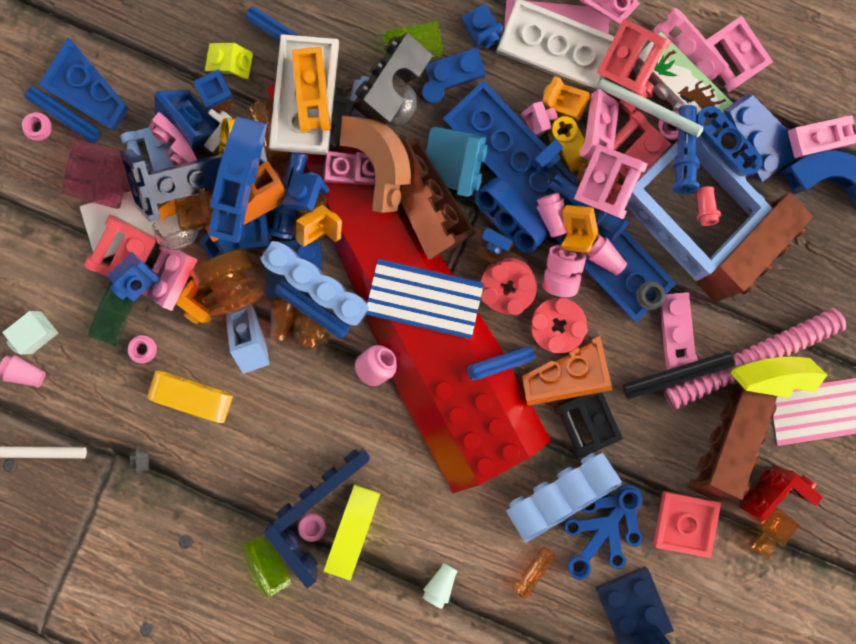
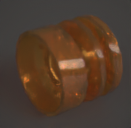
(227, 283)

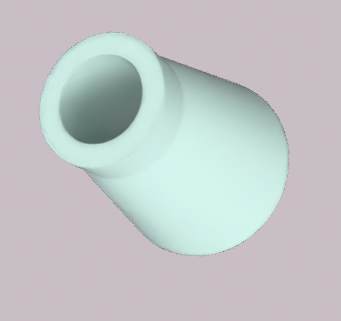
(440, 586)

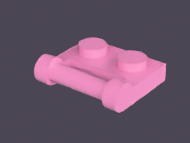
(743, 50)
(601, 176)
(173, 271)

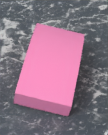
(166, 132)
(349, 169)

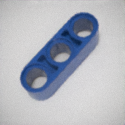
(511, 214)

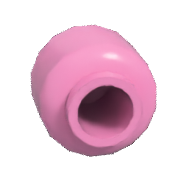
(376, 365)

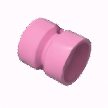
(563, 271)

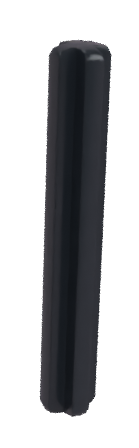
(679, 375)

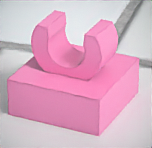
(538, 118)

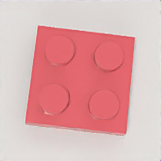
(686, 524)

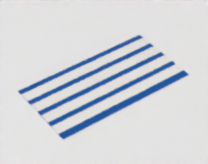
(424, 298)

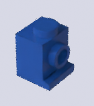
(131, 277)

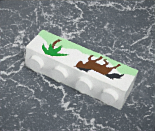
(682, 82)

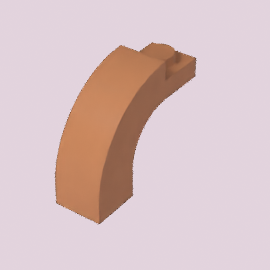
(386, 154)

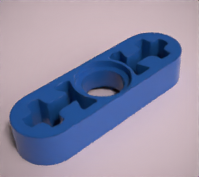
(736, 162)

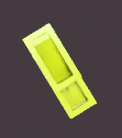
(780, 375)
(352, 532)

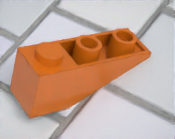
(264, 194)

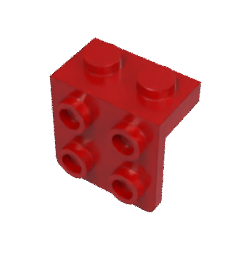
(773, 488)

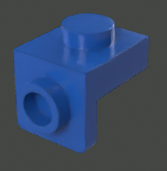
(304, 191)

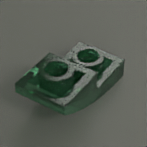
(110, 318)

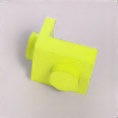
(229, 59)

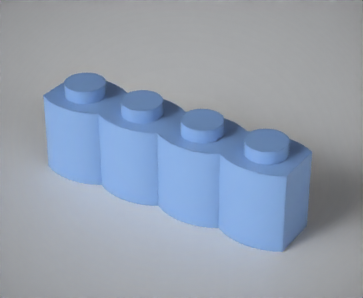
(309, 278)
(564, 497)

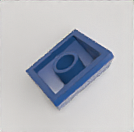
(186, 115)

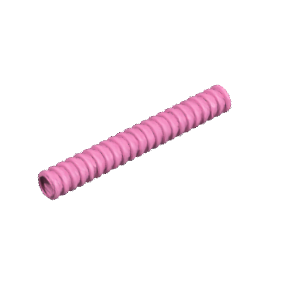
(780, 346)

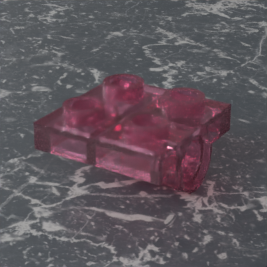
(94, 174)

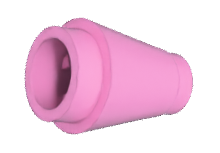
(550, 210)
(606, 256)
(20, 372)

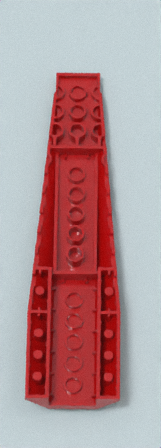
(467, 424)

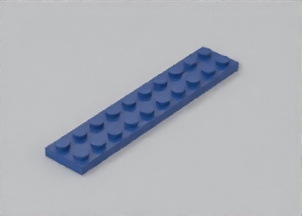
(509, 157)

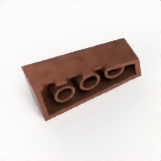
(431, 205)
(757, 250)
(735, 446)

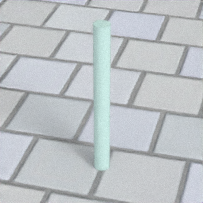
(651, 107)

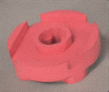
(513, 301)
(574, 328)

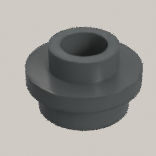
(659, 295)
(139, 460)

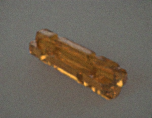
(534, 572)

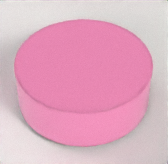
(312, 526)

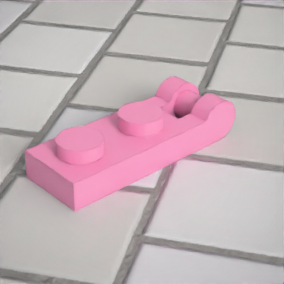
(692, 44)
(600, 124)
(822, 136)
(677, 329)

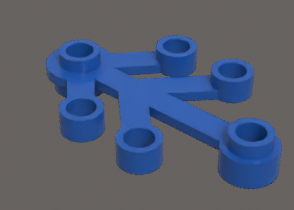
(606, 527)

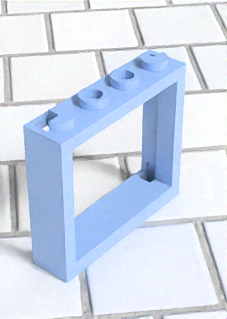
(671, 235)

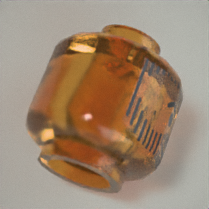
(309, 331)

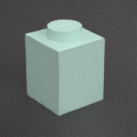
(29, 333)

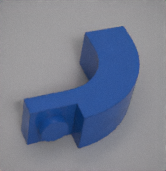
(823, 166)

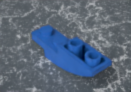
(235, 178)

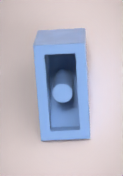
(247, 340)

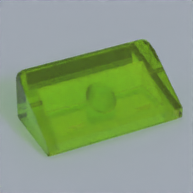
(426, 34)
(266, 566)

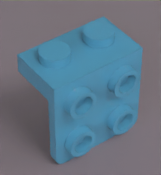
(457, 158)

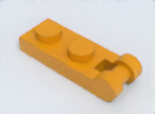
(311, 88)

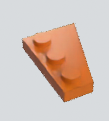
(572, 376)

